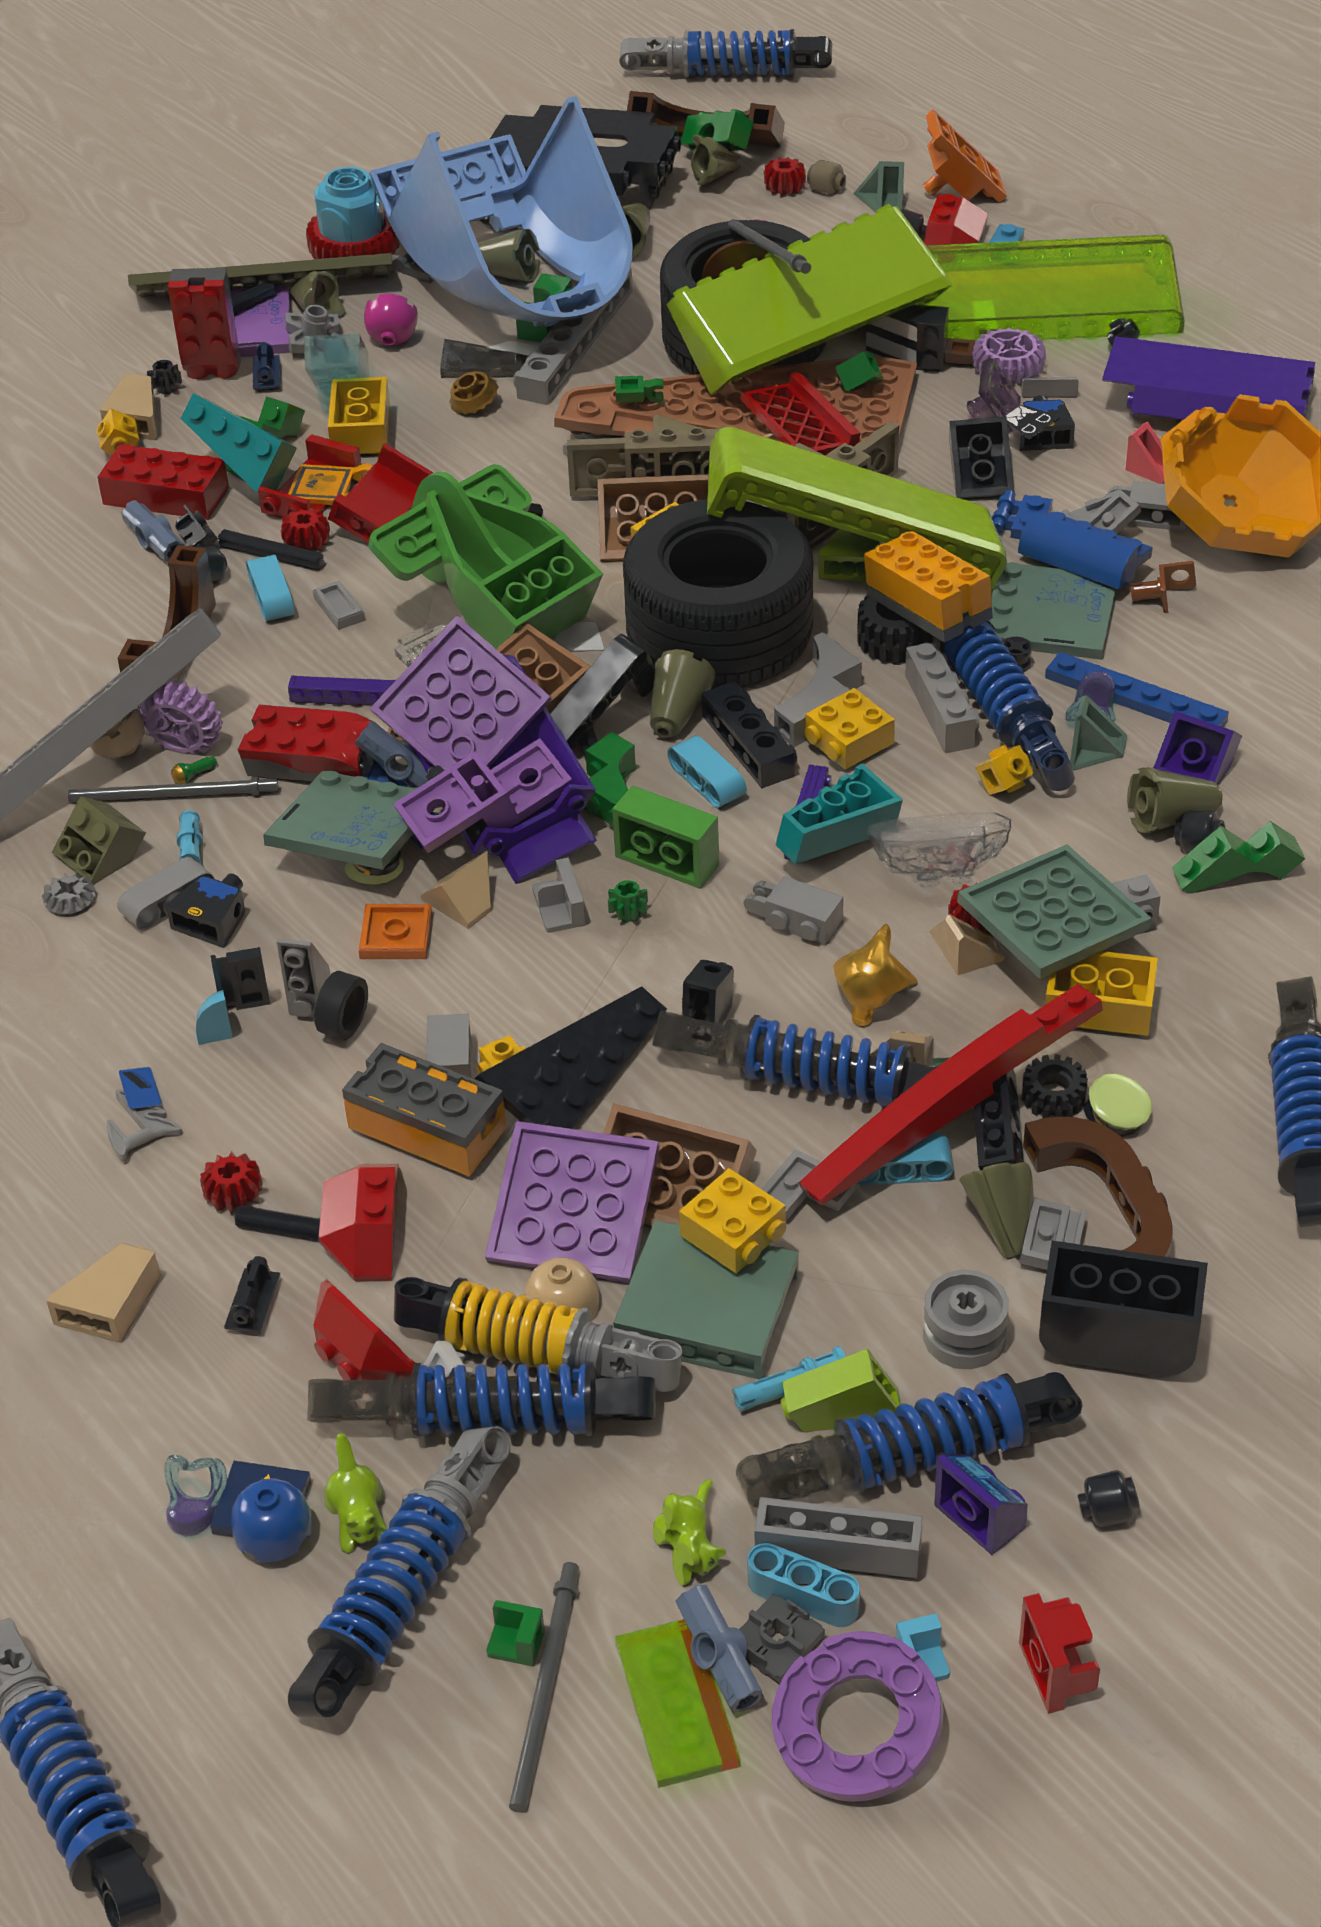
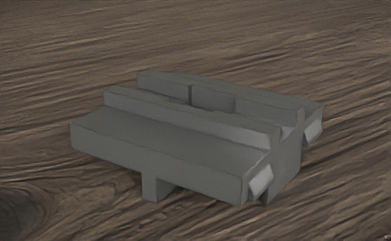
(774, 1617)

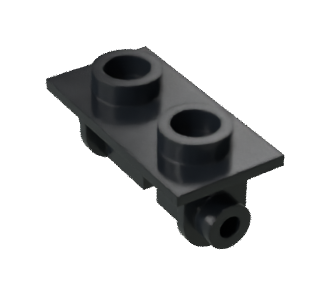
(192, 529)
(253, 1297)

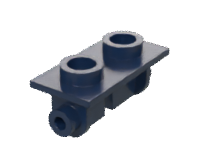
(266, 368)

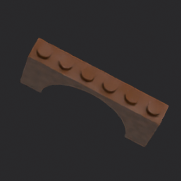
(766, 128)
(189, 591)

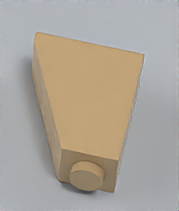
(136, 399)
(107, 1293)

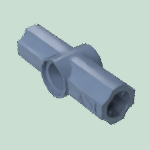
(151, 530)
(385, 748)
(719, 1648)

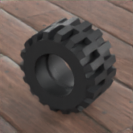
(886, 633)

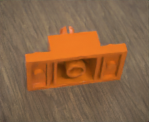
(959, 163)

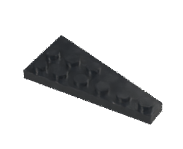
(569, 1069)

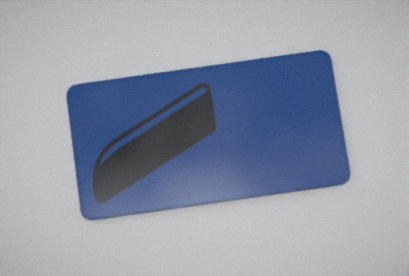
(139, 1087)

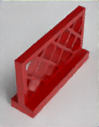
(812, 409)

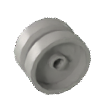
(965, 1319)

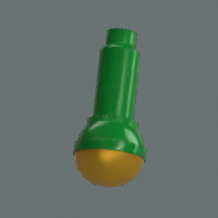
(183, 773)

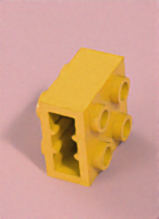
(849, 728)
(733, 1220)

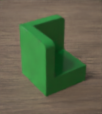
(858, 371)
(516, 1633)

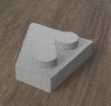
(1109, 512)

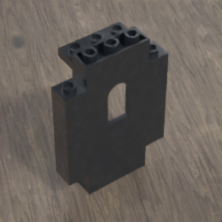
(642, 161)

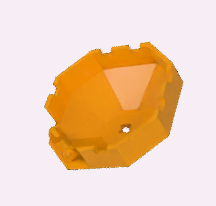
(1257, 457)

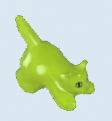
(354, 1496)
(684, 1528)

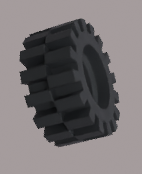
(1054, 1072)

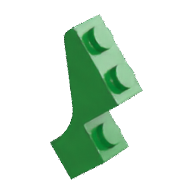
(278, 419)
(608, 765)
(1228, 856)

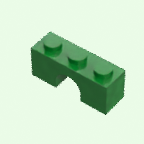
(726, 128)
(544, 287)

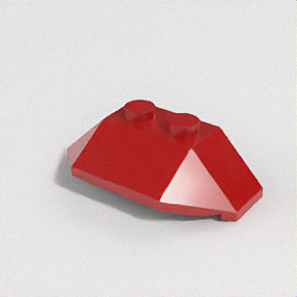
(954, 222)
(361, 1220)
(353, 1340)

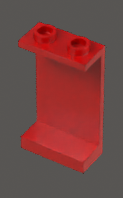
(319, 452)
(380, 495)

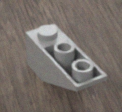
(303, 975)

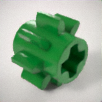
(627, 901)

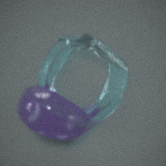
(1099, 689)
(190, 1514)

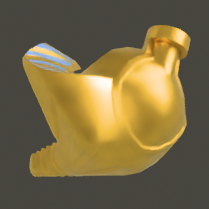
(872, 976)

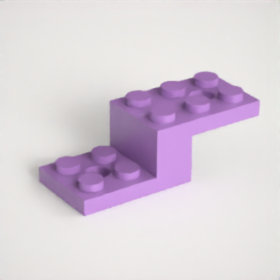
(476, 793)

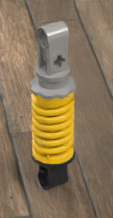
(532, 1332)

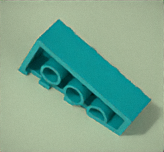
(246, 448)
(837, 816)

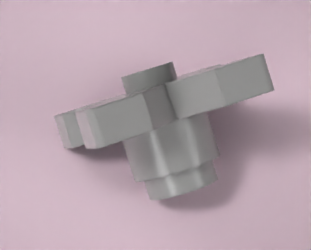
(311, 323)

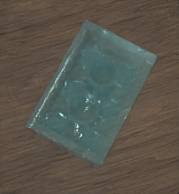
(335, 358)

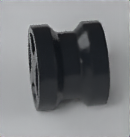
(1020, 649)

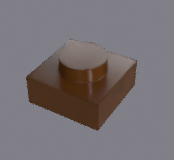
(959, 351)

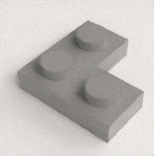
(786, 1188)

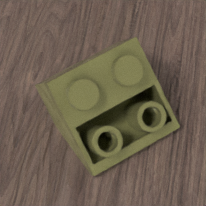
(97, 840)

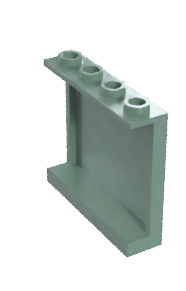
(705, 1307)

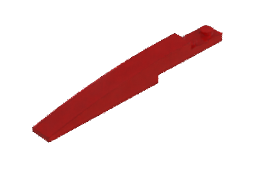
(948, 1091)

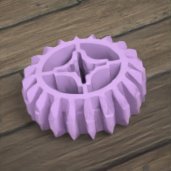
(1014, 352)
(181, 718)

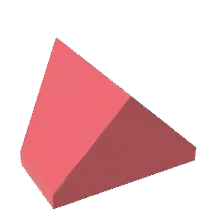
(1145, 454)

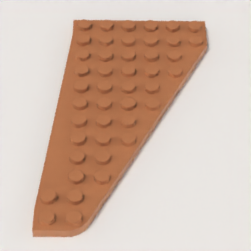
(689, 401)

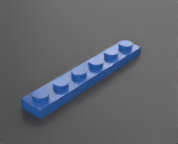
(1135, 693)

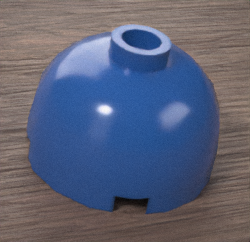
(270, 1520)

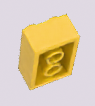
(360, 412)
(1120, 981)

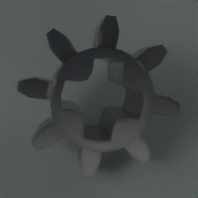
(1123, 328)
(165, 376)

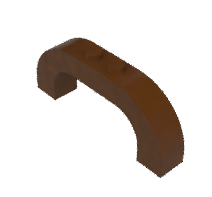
(1092, 1146)

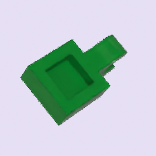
(634, 389)

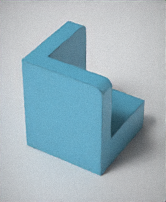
(924, 1637)

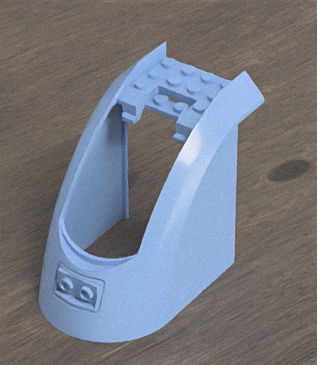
(559, 197)

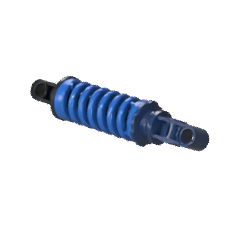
(1009, 701)

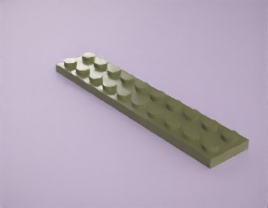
(277, 273)

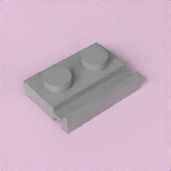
(1047, 1223)

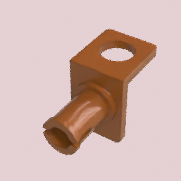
(1158, 588)

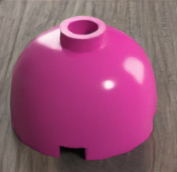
(390, 319)

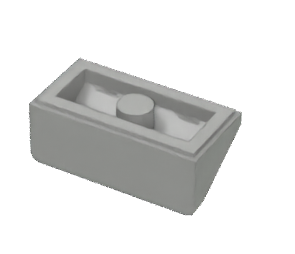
(1050, 387)

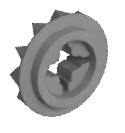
(68, 903)

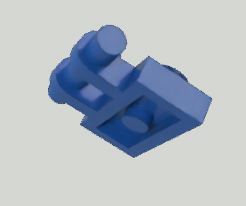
(1022, 509)

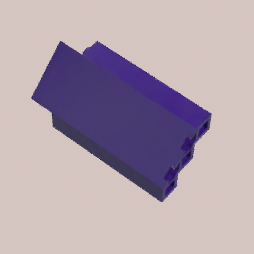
(1184, 378)
(552, 830)

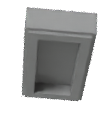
(338, 605)

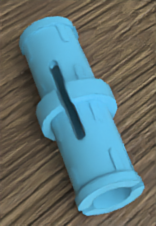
(189, 837)

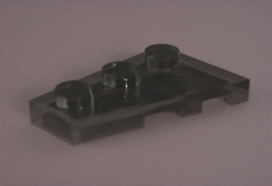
(465, 357)

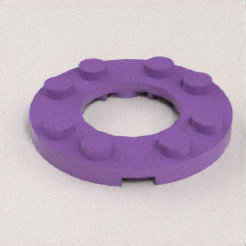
(891, 1763)

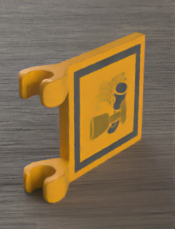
(324, 483)

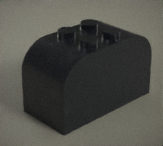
(1122, 1309)

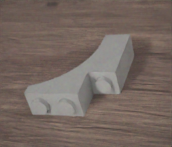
(835, 674)

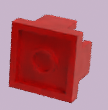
(1048, 1644)

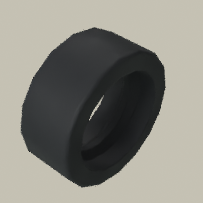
(341, 1005)

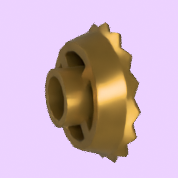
(472, 392)

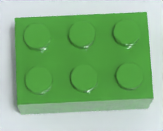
(666, 836)

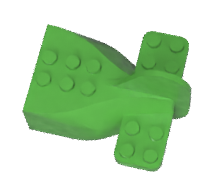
(492, 553)

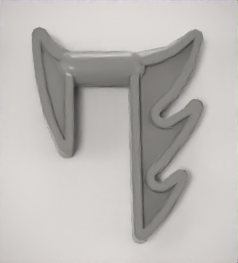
(152, 1126)

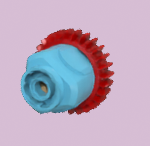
(349, 218)

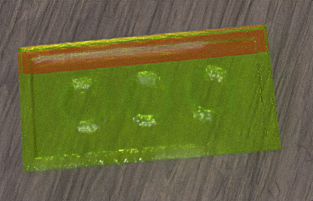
(676, 1705)

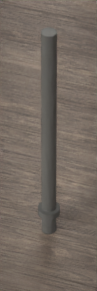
(796, 262)
(252, 786)
(565, 1592)

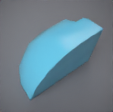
(213, 1020)

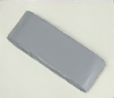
(147, 901)

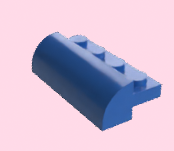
(1083, 548)

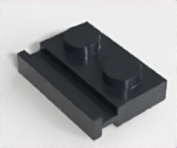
(241, 978)

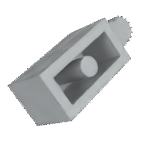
(1153, 505)
(797, 908)

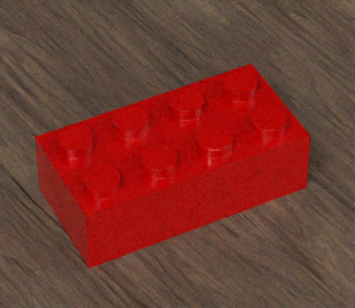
(163, 480)

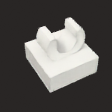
(445, 1355)

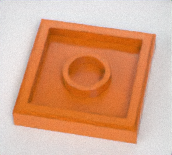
(395, 931)

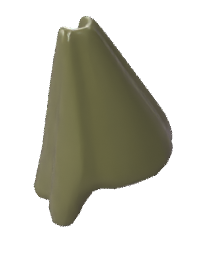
(711, 160)
(318, 289)
(1003, 1201)

